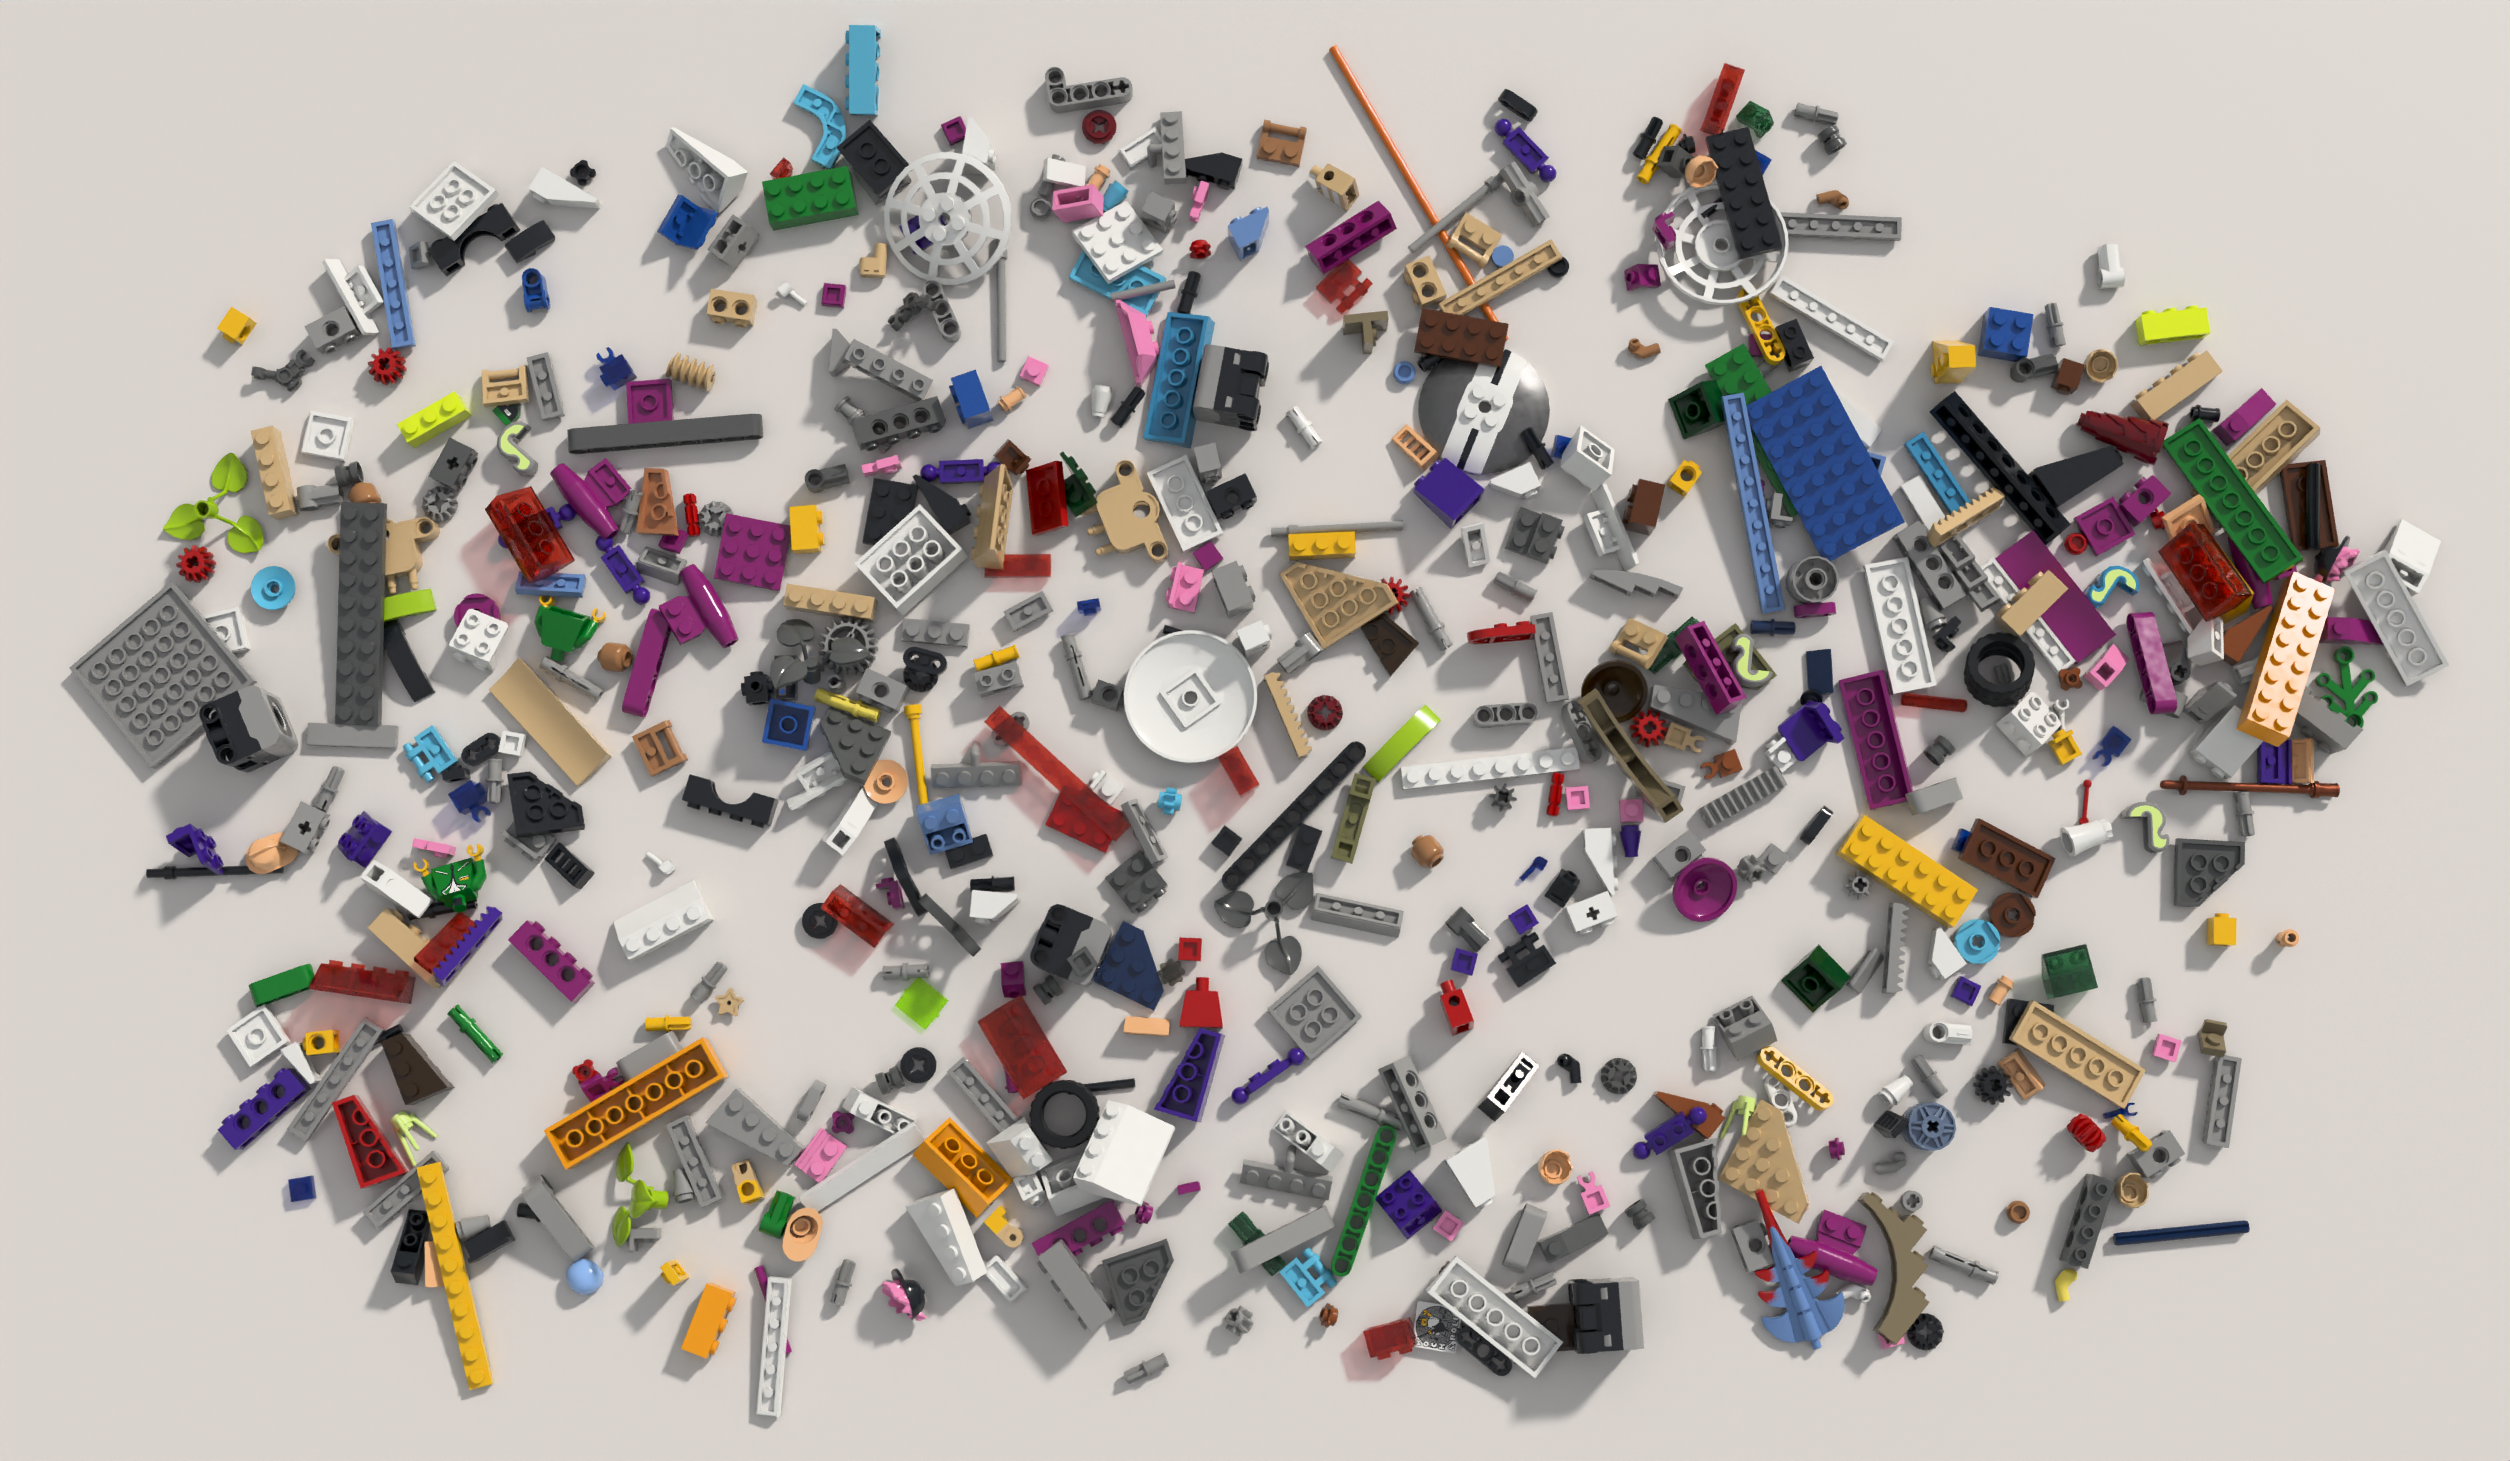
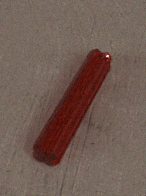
(1933, 702)

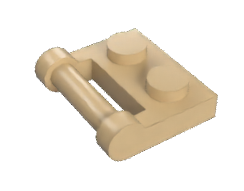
(1477, 234)
(507, 391)
(1641, 637)

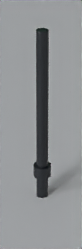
(172, 872)

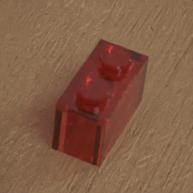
(1238, 771)
(1390, 1337)

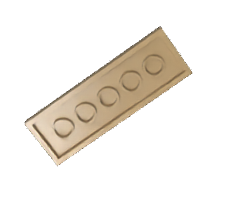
(2077, 1054)

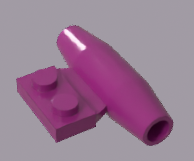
(593, 495)
(2262, 593)
(699, 610)
(1835, 1245)

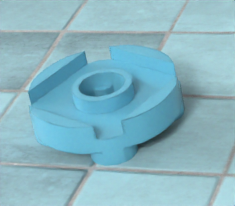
(1989, 946)

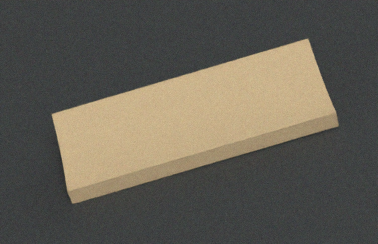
(2273, 446)
(549, 722)

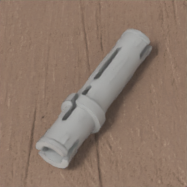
(1431, 619)
(1070, 642)
(550, 665)
(1370, 1111)
(1964, 1265)

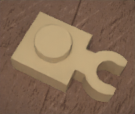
(1679, 738)

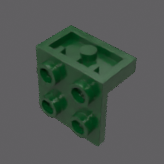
(1078, 492)

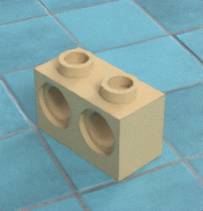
(1429, 281)
(733, 302)

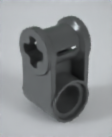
(2177, 661)

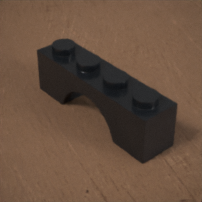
(495, 222)
(757, 807)

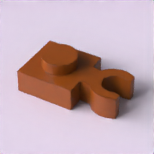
(1725, 764)

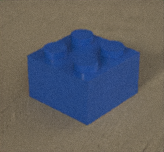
(2005, 334)
(972, 400)
(788, 724)

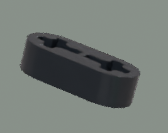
(1517, 105)
(478, 745)
(1816, 825)

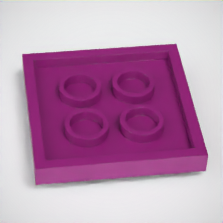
(752, 552)

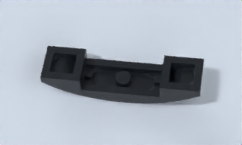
(405, 662)

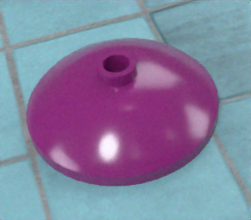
(1713, 894)

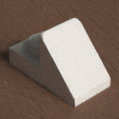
(1475, 544)

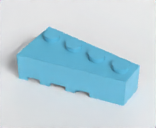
(862, 70)

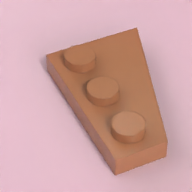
(656, 506)

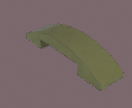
(1353, 818)

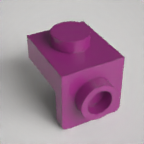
(1642, 276)
(1013, 979)

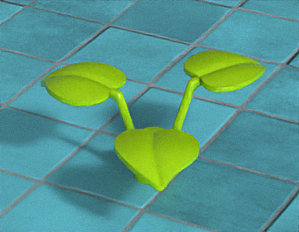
(187, 518)
(642, 1197)

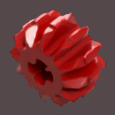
(378, 366)
(196, 555)
(1398, 593)
(1654, 734)
(2086, 1132)

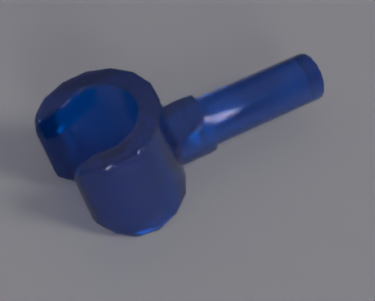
(1539, 863)
(2125, 1112)

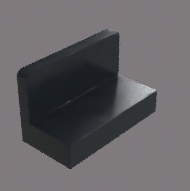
(488, 1241)

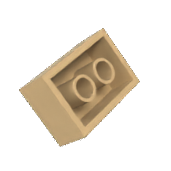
(2030, 603)

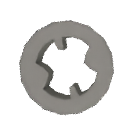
(1917, 1205)

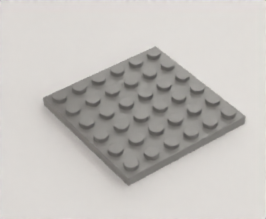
(160, 673)

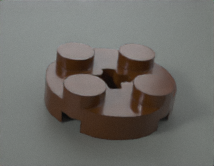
(2025, 917)

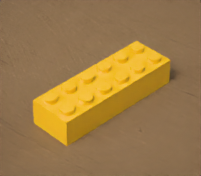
(1906, 871)

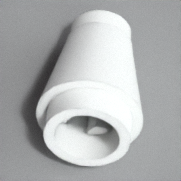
(1100, 400)
(1895, 1091)

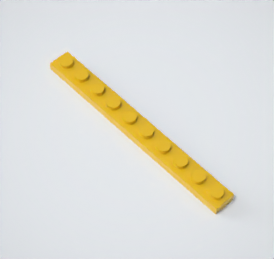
(454, 1275)

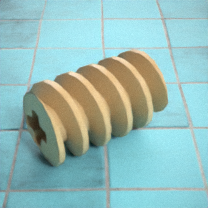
(691, 372)

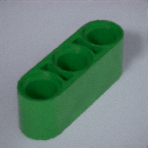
(281, 985)

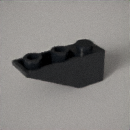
(1215, 168)
(411, 1249)

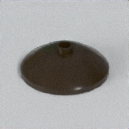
(1629, 691)

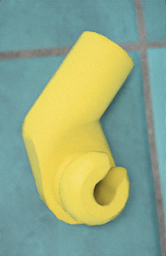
(2062, 1283)

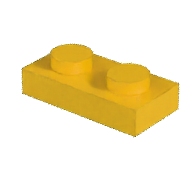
(673, 1273)

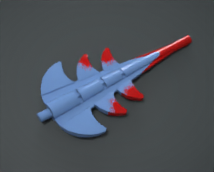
(1804, 1315)

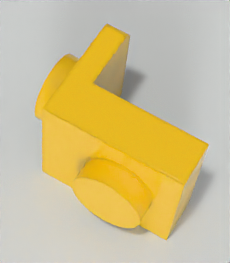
(2064, 746)

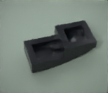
(528, 241)

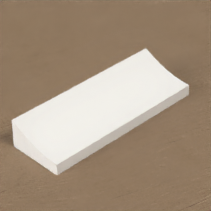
(1494, 1316)

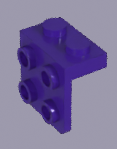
(1810, 729)
(193, 841)

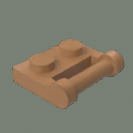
(1281, 150)
(653, 751)

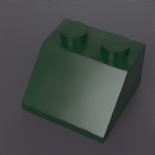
(1698, 409)
(1816, 978)

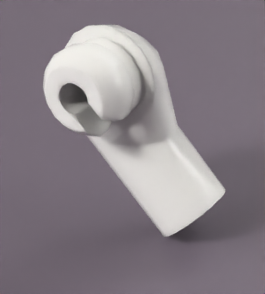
(1856, 1291)

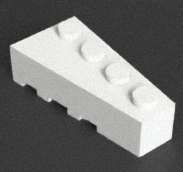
(949, 1235)

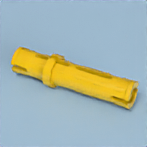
(1651, 161)

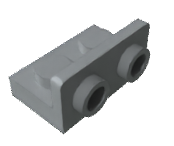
(534, 846)

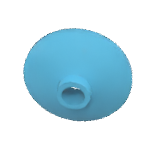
(263, 585)

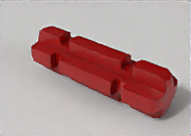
(691, 515)
(1555, 794)

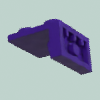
(1408, 1204)

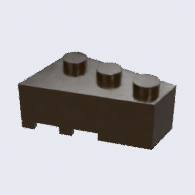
(413, 1070)

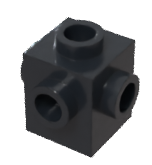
(758, 696)

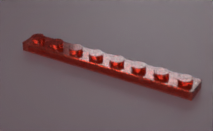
(1057, 774)

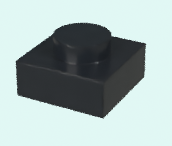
(455, 774)
(1226, 841)

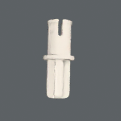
(1709, 1048)

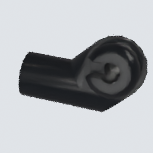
(1571, 1065)

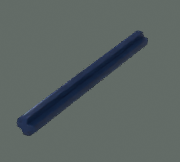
(2183, 1232)

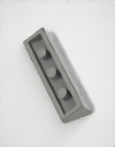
(1357, 915)

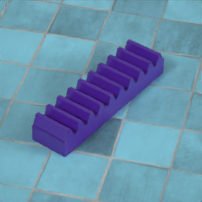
(468, 946)

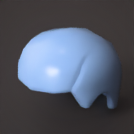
(584, 1276)

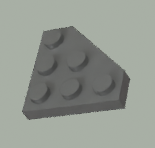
(854, 743)
(2204, 868)
(1137, 1279)

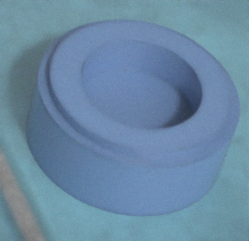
(1502, 256)
(1404, 372)

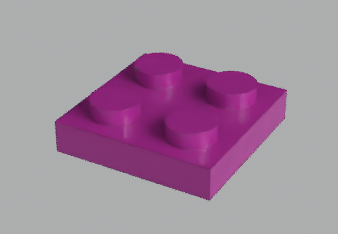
(649, 401)
(2104, 526)

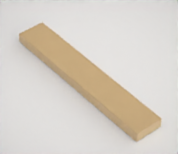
(1502, 280)

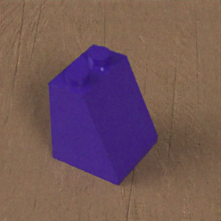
(1448, 492)

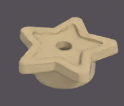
(735, 1002)

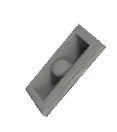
(661, 565)
(1865, 970)

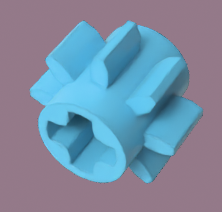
(1169, 801)

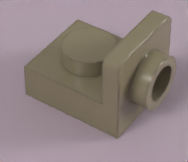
(2212, 1038)

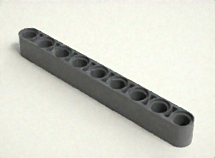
(665, 433)

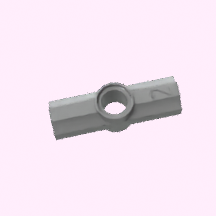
(1524, 194)

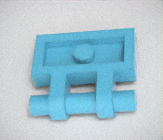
(435, 749)
(1301, 1280)

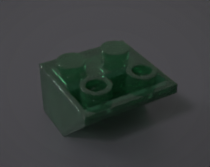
(2067, 972)

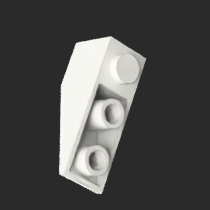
(850, 822)
(1599, 853)
(395, 889)
(876, 1111)
(1308, 1141)

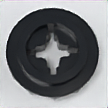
(912, 681)
(809, 922)
(908, 1064)
(1932, 1339)

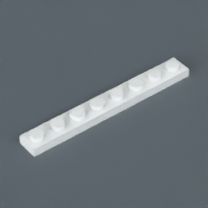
(1490, 768)

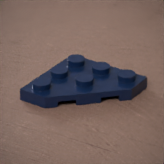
(1131, 968)

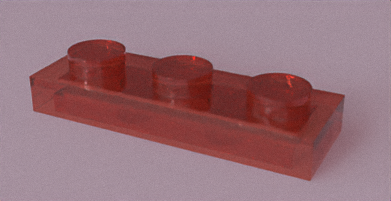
(1022, 566)
(443, 941)

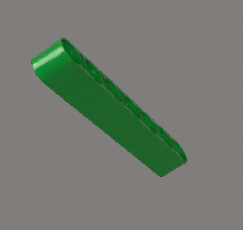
(1363, 1212)

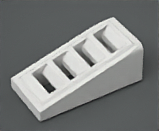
(301, 1061)

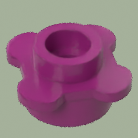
(838, 1127)
(1836, 1149)
(1143, 1213)

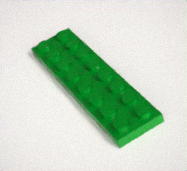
(1739, 374)
(2232, 501)

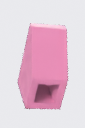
(2106, 668)

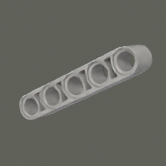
(1282, 1239)

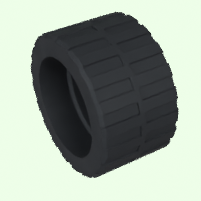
(2002, 645)
(1037, 1114)

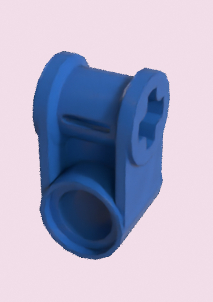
(535, 295)

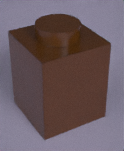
(2067, 376)

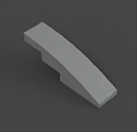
(1969, 572)
(1627, 581)

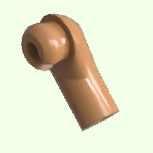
(1833, 197)
(1642, 351)

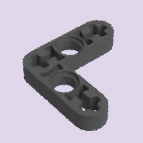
(950, 924)

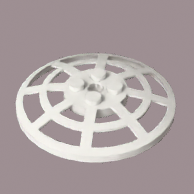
(959, 214)
(1716, 259)

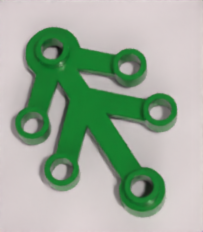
(2347, 693)

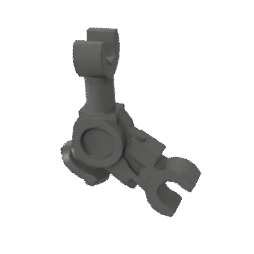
(912, 305)
(287, 375)

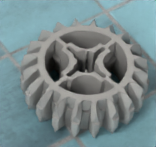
(855, 628)

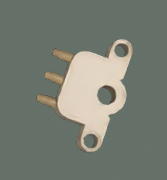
(1118, 519)
(402, 549)

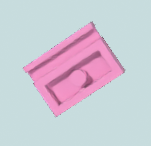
(821, 1155)

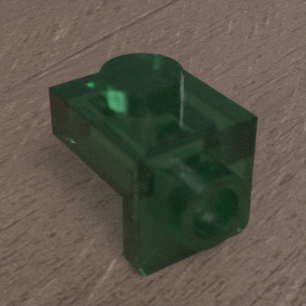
(1756, 118)

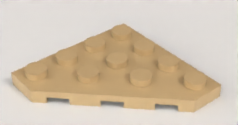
(1335, 601)
(1767, 1162)

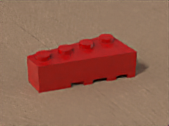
(367, 1145)

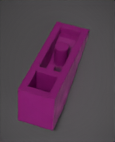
(2244, 417)
(2349, 631)

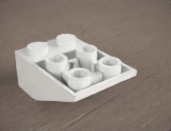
(2412, 555)

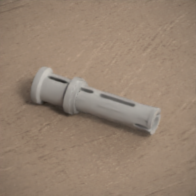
(851, 412)

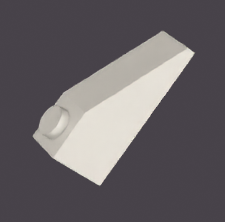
(559, 192)

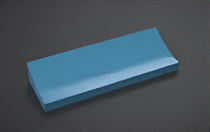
(1176, 379)

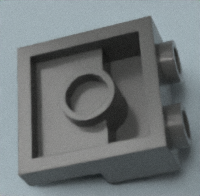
(1535, 535)
(1137, 882)

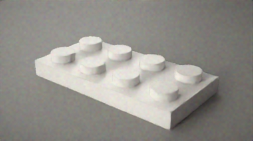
(1184, 503)

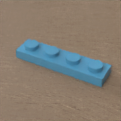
(1936, 472)

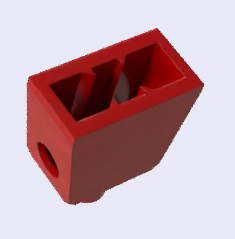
(1201, 1007)
(1458, 1017)

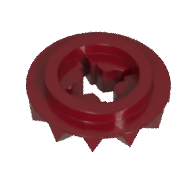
(1099, 117)
(1317, 719)

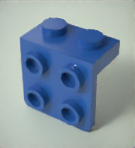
(687, 223)

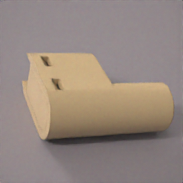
(874, 266)

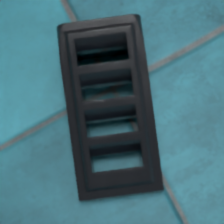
(579, 875)
(1890, 1124)

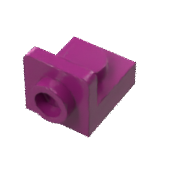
(1664, 232)
(895, 895)

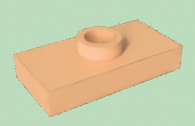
(2302, 761)

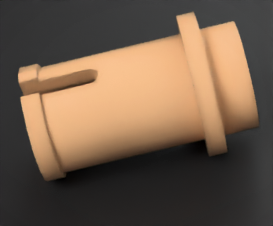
(1099, 176)
(1011, 399)
(2291, 941)
(2001, 990)

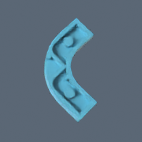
(832, 120)

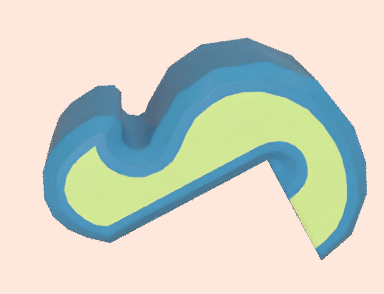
(2106, 582)

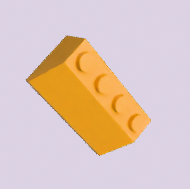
(963, 1166)

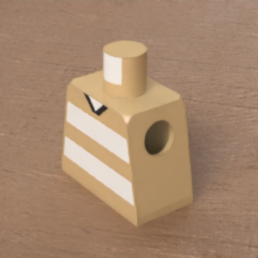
(1335, 185)

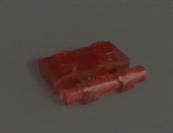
(1338, 281)

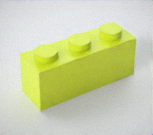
(2172, 325)
(434, 419)

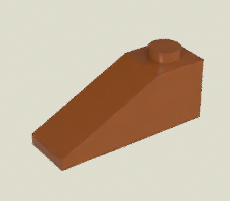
(2241, 635)
(1679, 1104)

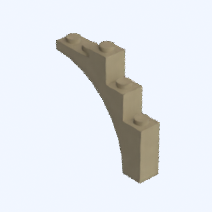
(1628, 757)
(1906, 1266)

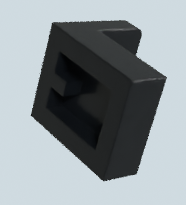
(1949, 631)
(1563, 887)

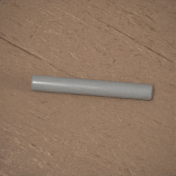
(1144, 290)

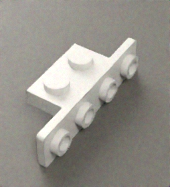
(357, 292)
(1608, 530)
(2168, 585)
(816, 779)

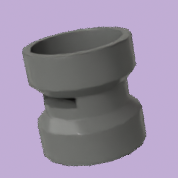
(1831, 139)
(349, 474)
(1939, 750)
(1047, 989)
(890, 1080)
(1640, 1215)

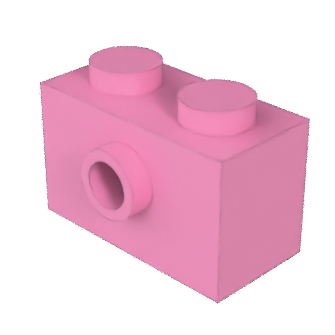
(1078, 203)

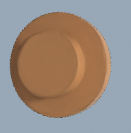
(2017, 1212)

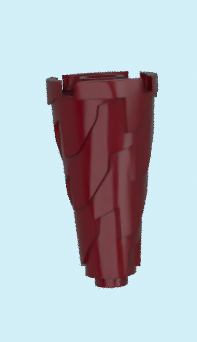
(2128, 434)

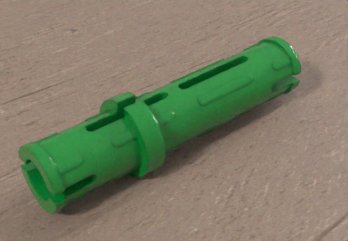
(469, 1027)

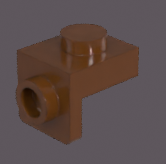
(1012, 457)

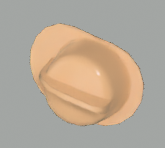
(269, 854)
(802, 1234)

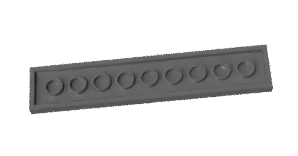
(361, 613)

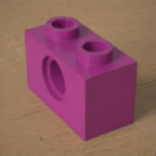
(2154, 494)

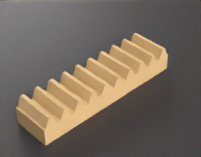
(1965, 516)
(1285, 712)

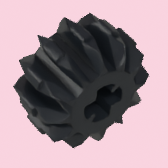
(2000, 1083)

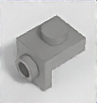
(1773, 507)

